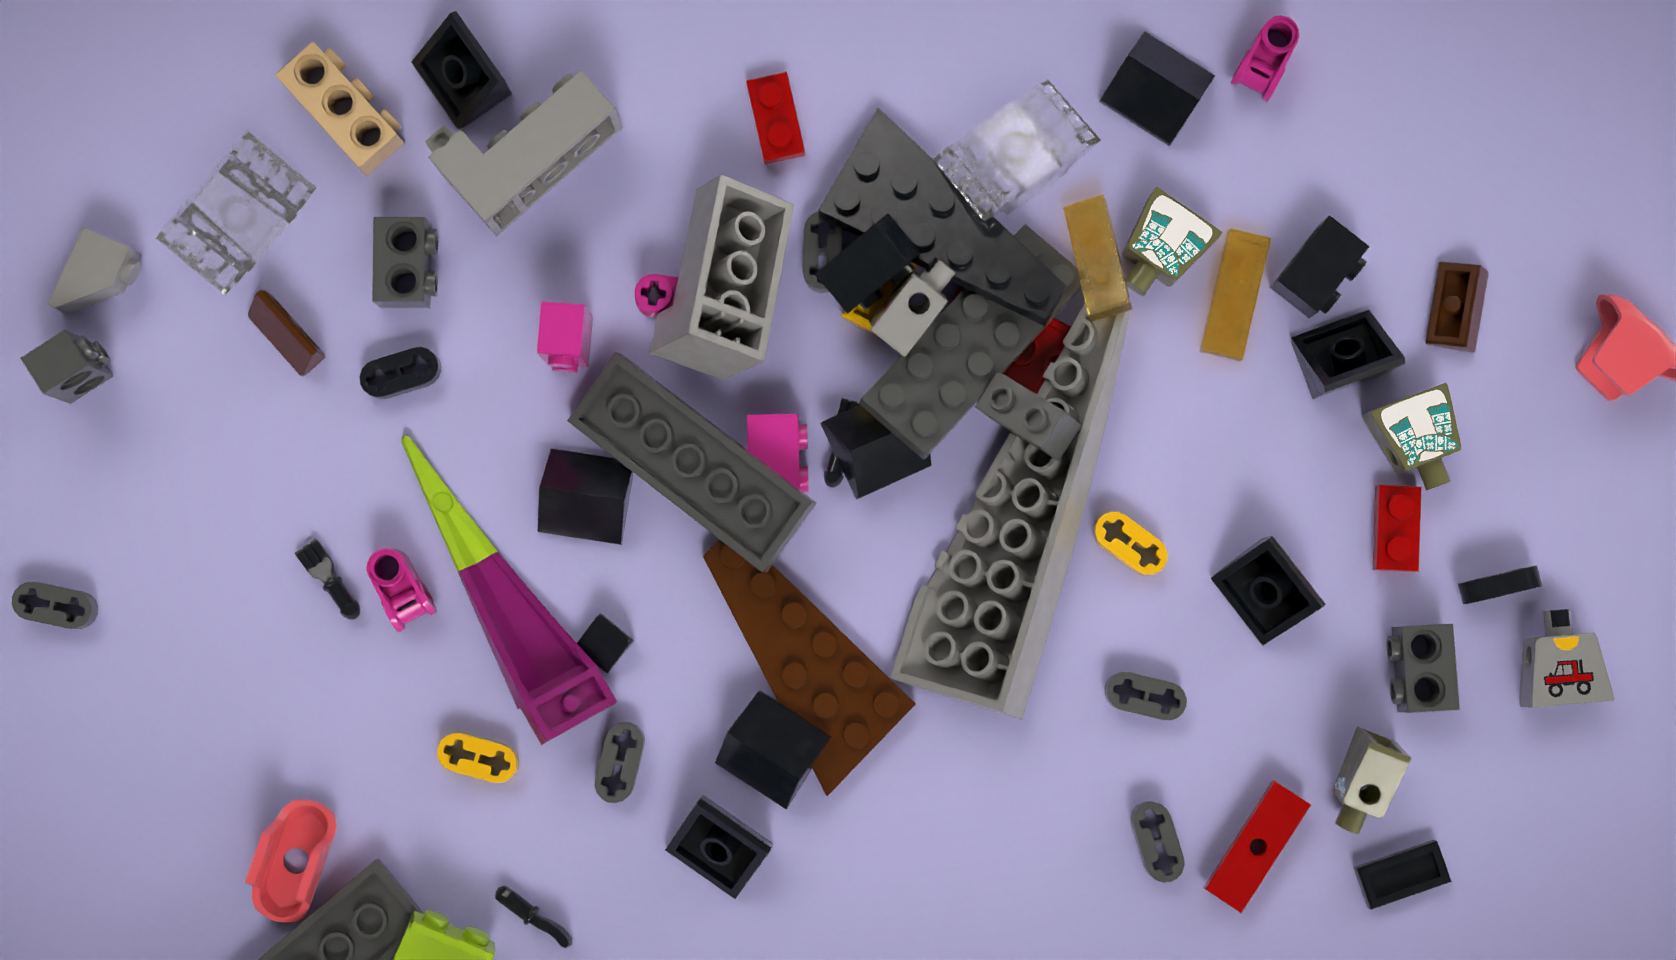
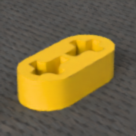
(1135, 534)
(475, 767)

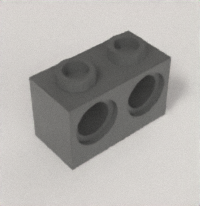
(391, 264)
(68, 366)
(1028, 416)
(1436, 667)

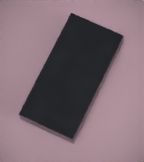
(1402, 874)

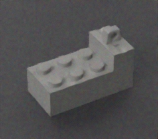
(531, 156)
(726, 280)

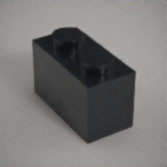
(868, 263)
(1320, 267)

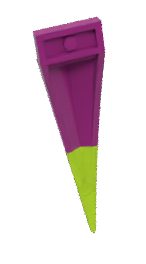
(537, 657)

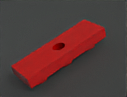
(1273, 823)

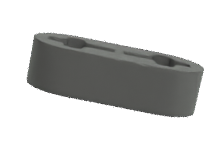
(812, 250)
(53, 615)
(1147, 685)
(630, 764)
(1167, 838)

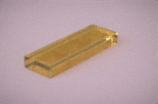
(1097, 258)
(1235, 294)

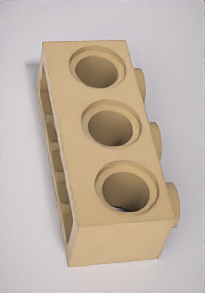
(322, 97)

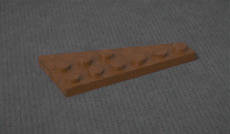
(810, 663)

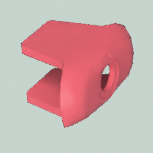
(1626, 350)
(275, 889)

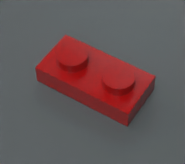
(775, 118)
(1397, 528)

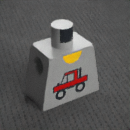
(904, 324)
(1563, 666)

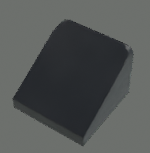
(604, 642)

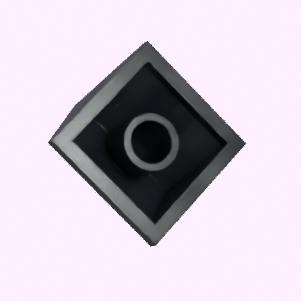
(460, 72)
(1156, 88)
(1345, 353)
(869, 452)
(584, 496)
(1267, 590)
(772, 749)
(719, 846)

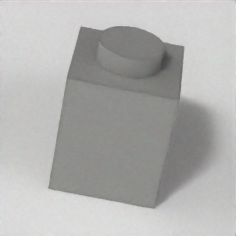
(94, 272)

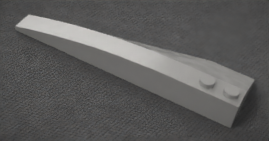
(998, 584)

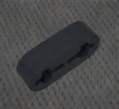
(398, 363)
(1500, 584)

